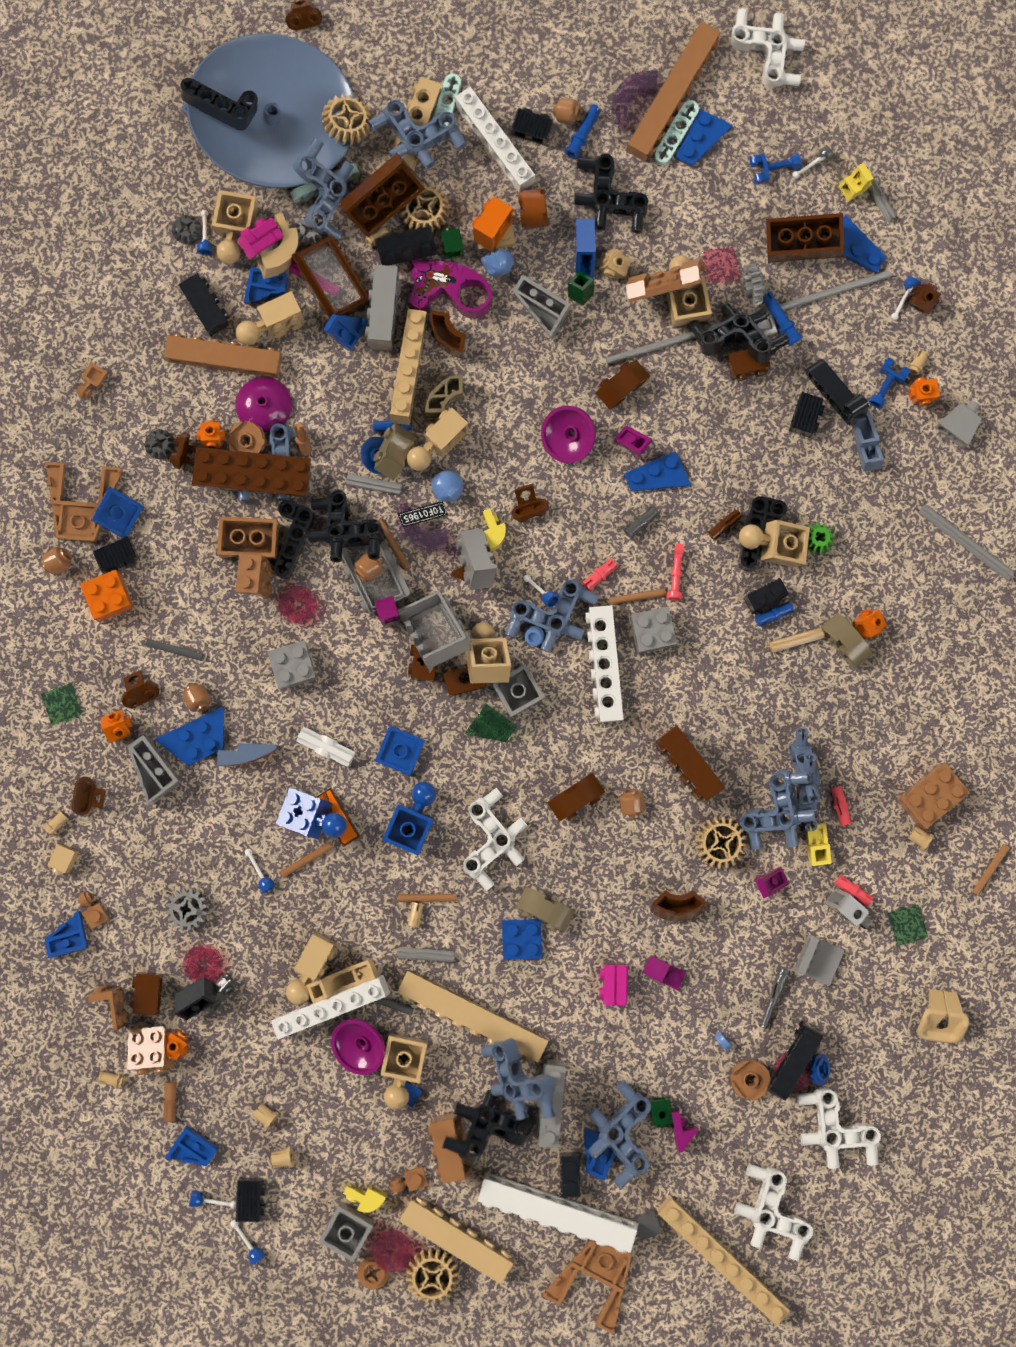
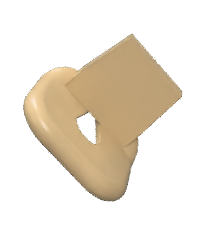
(943, 1005)

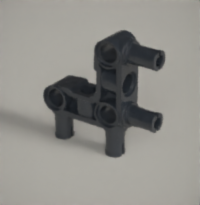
(616, 202)
(740, 329)
(344, 534)
(496, 1123)

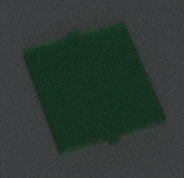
(61, 704)
(907, 925)

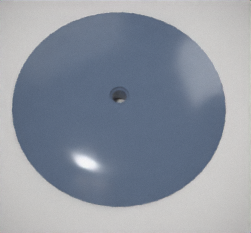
(291, 83)

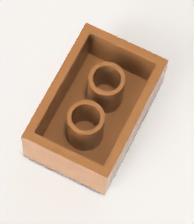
(248, 536)
(933, 796)
(450, 1165)

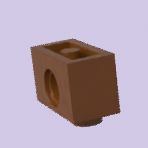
(453, 684)

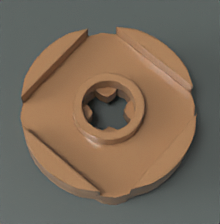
(248, 429)
(749, 1090)

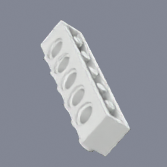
(494, 140)
(605, 615)
(330, 1007)

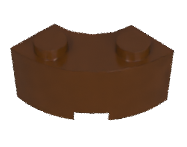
(446, 335)
(628, 379)
(576, 797)
(678, 907)

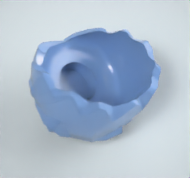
(498, 263)
(447, 486)

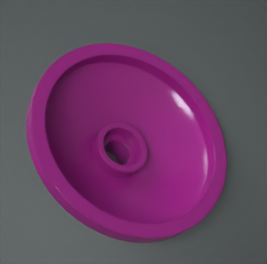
(274, 410)
(557, 434)
(353, 1052)

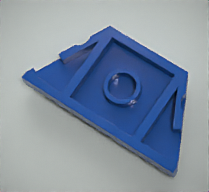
(197, 738)

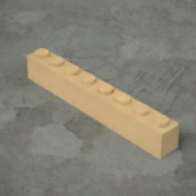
(470, 1014)
(723, 1260)

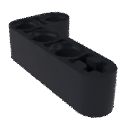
(194, 92)
(832, 388)
(759, 516)
(290, 541)
(796, 1060)

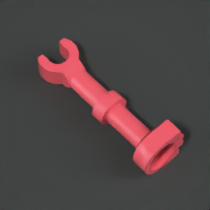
(676, 573)

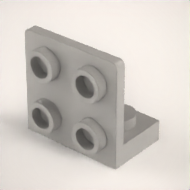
(818, 960)

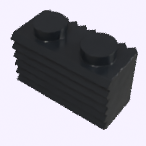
(532, 126)
(806, 414)
(116, 555)
(766, 595)
(195, 998)
(569, 1174)
(249, 1199)

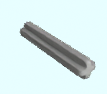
(881, 201)
(373, 484)
(425, 954)

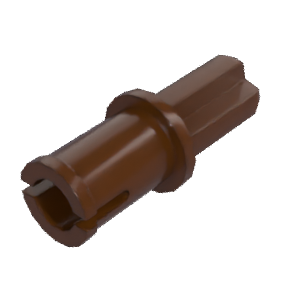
(724, 525)

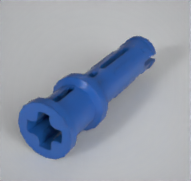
(579, 138)
(785, 324)

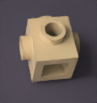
(614, 264)

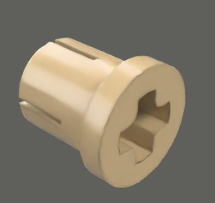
(920, 837)
(268, 1116)
(283, 1158)

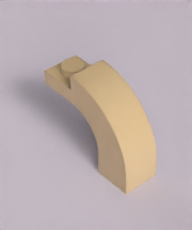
(279, 259)
(342, 980)

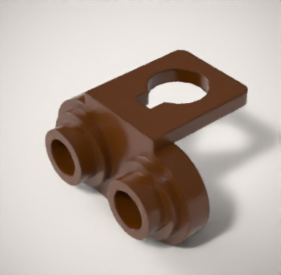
(303, 15)
(180, 456)
(528, 508)
(139, 692)
(85, 796)

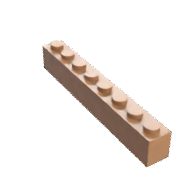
(673, 92)

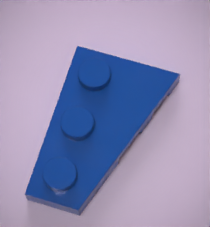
(702, 135)
(860, 248)
(658, 474)

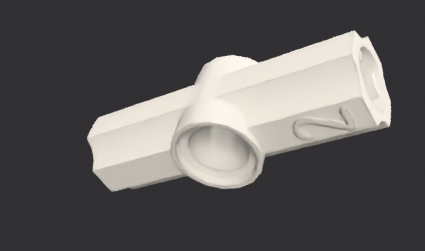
(326, 746)

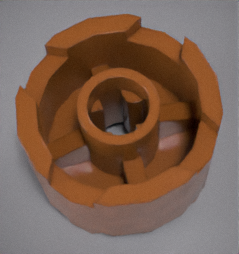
(534, 208)

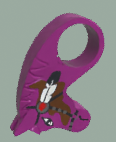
(446, 279)

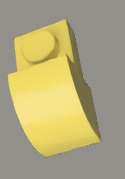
(857, 182)
(496, 533)
(817, 846)
(369, 1199)

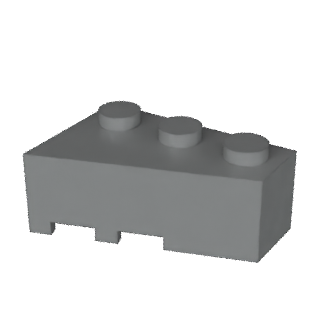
(542, 305)
(476, 559)
(152, 769)

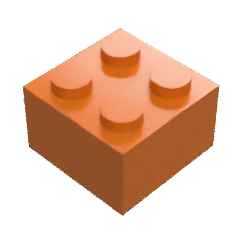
(492, 223)
(107, 595)

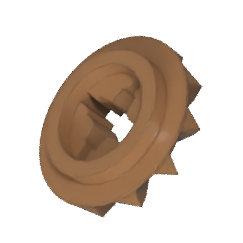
(370, 1281)

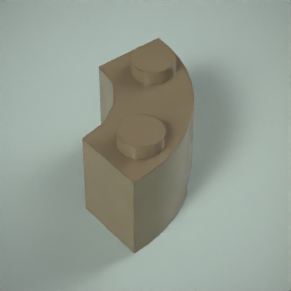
(444, 395)
(393, 451)
(847, 640)
(548, 911)

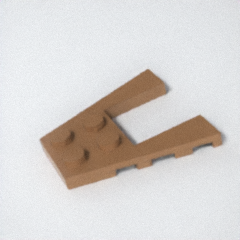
(71, 518)
(602, 1264)

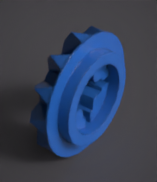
(819, 1069)

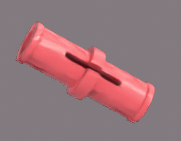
(600, 574)
(841, 805)
(854, 890)

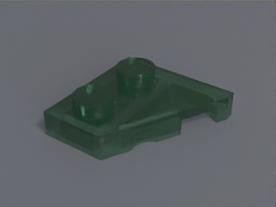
(491, 725)

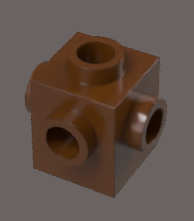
(925, 298)

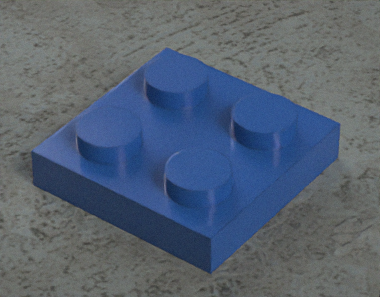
(117, 512)
(400, 750)
(521, 939)

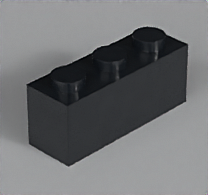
(406, 246)
(204, 304)

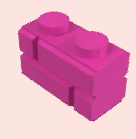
(260, 237)
(614, 984)

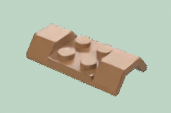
(661, 282)

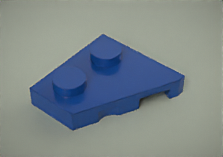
(261, 289)
(345, 329)
(67, 938)
(192, 1148)
(600, 1166)

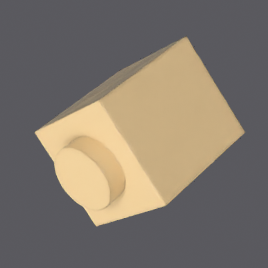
(62, 859)

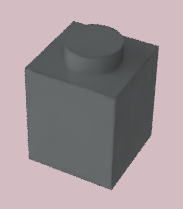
(647, 1225)

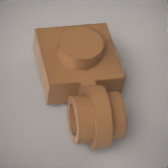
(94, 377)
(95, 914)
(414, 1179)

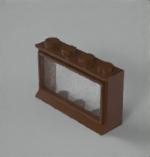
(331, 278)

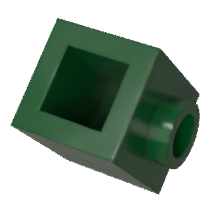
(452, 243)
(580, 288)
(661, 1112)

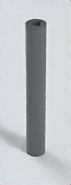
(174, 649)

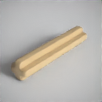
(796, 640)

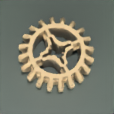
(341, 124)
(435, 198)
(726, 851)
(438, 1282)

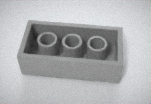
(383, 308)

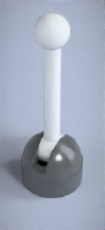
(824, 155)

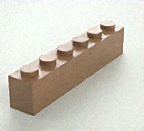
(223, 356)

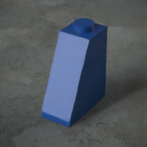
(585, 246)

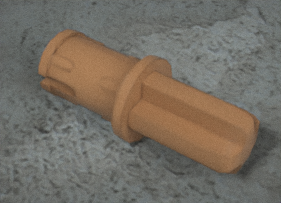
(302, 439)
(170, 1101)

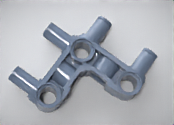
(427, 135)
(324, 180)
(279, 446)
(538, 617)
(805, 761)
(785, 803)
(515, 1084)
(622, 1123)

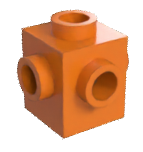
(924, 391)
(211, 435)
(870, 623)
(116, 726)
(181, 1041)

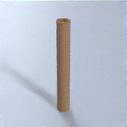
(395, 547)
(637, 596)
(307, 859)
(991, 869)
(426, 897)

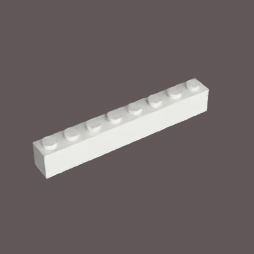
(558, 1212)

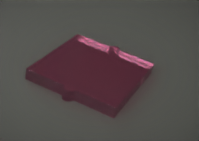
(720, 264)

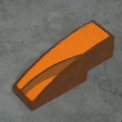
(351, 832)

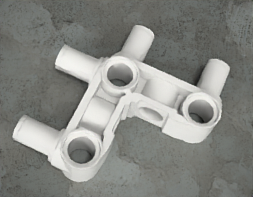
(762, 40)
(491, 849)
(844, 1136)
(768, 1203)

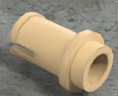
(381, 232)
(918, 362)
(56, 823)
(415, 915)
(111, 1079)

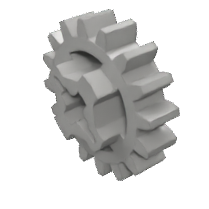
(753, 284)
(189, 900)

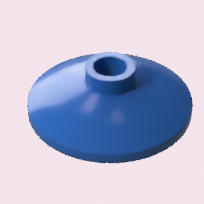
(370, 447)

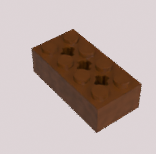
(382, 195)
(813, 228)
(689, 764)

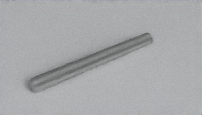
(966, 542)

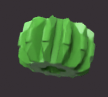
(820, 546)

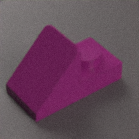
(633, 441)
(387, 610)
(771, 882)
(664, 972)
(682, 1135)

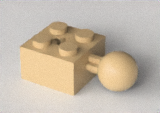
(228, 224)
(696, 295)
(277, 317)
(439, 438)
(781, 542)
(488, 656)
(311, 966)
(397, 1095)

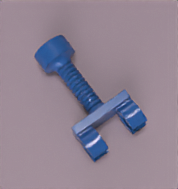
(756, 160)
(878, 400)

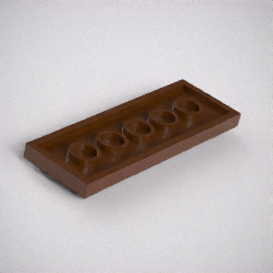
(251, 472)

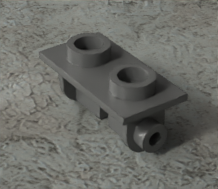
(225, 988)

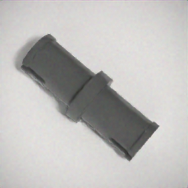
(641, 522)

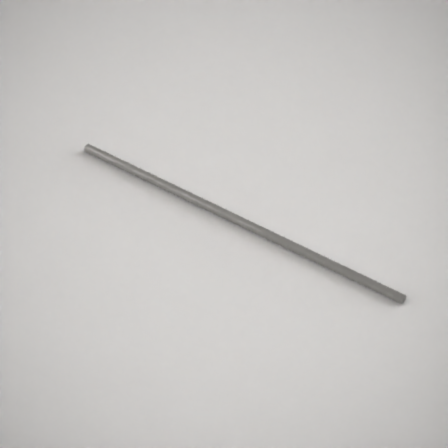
(785, 306)

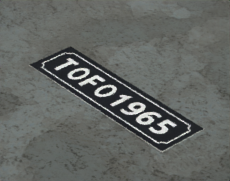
(422, 514)

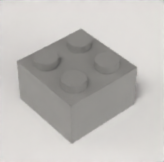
(653, 630)
(292, 665)
(519, 692)
(346, 1231)

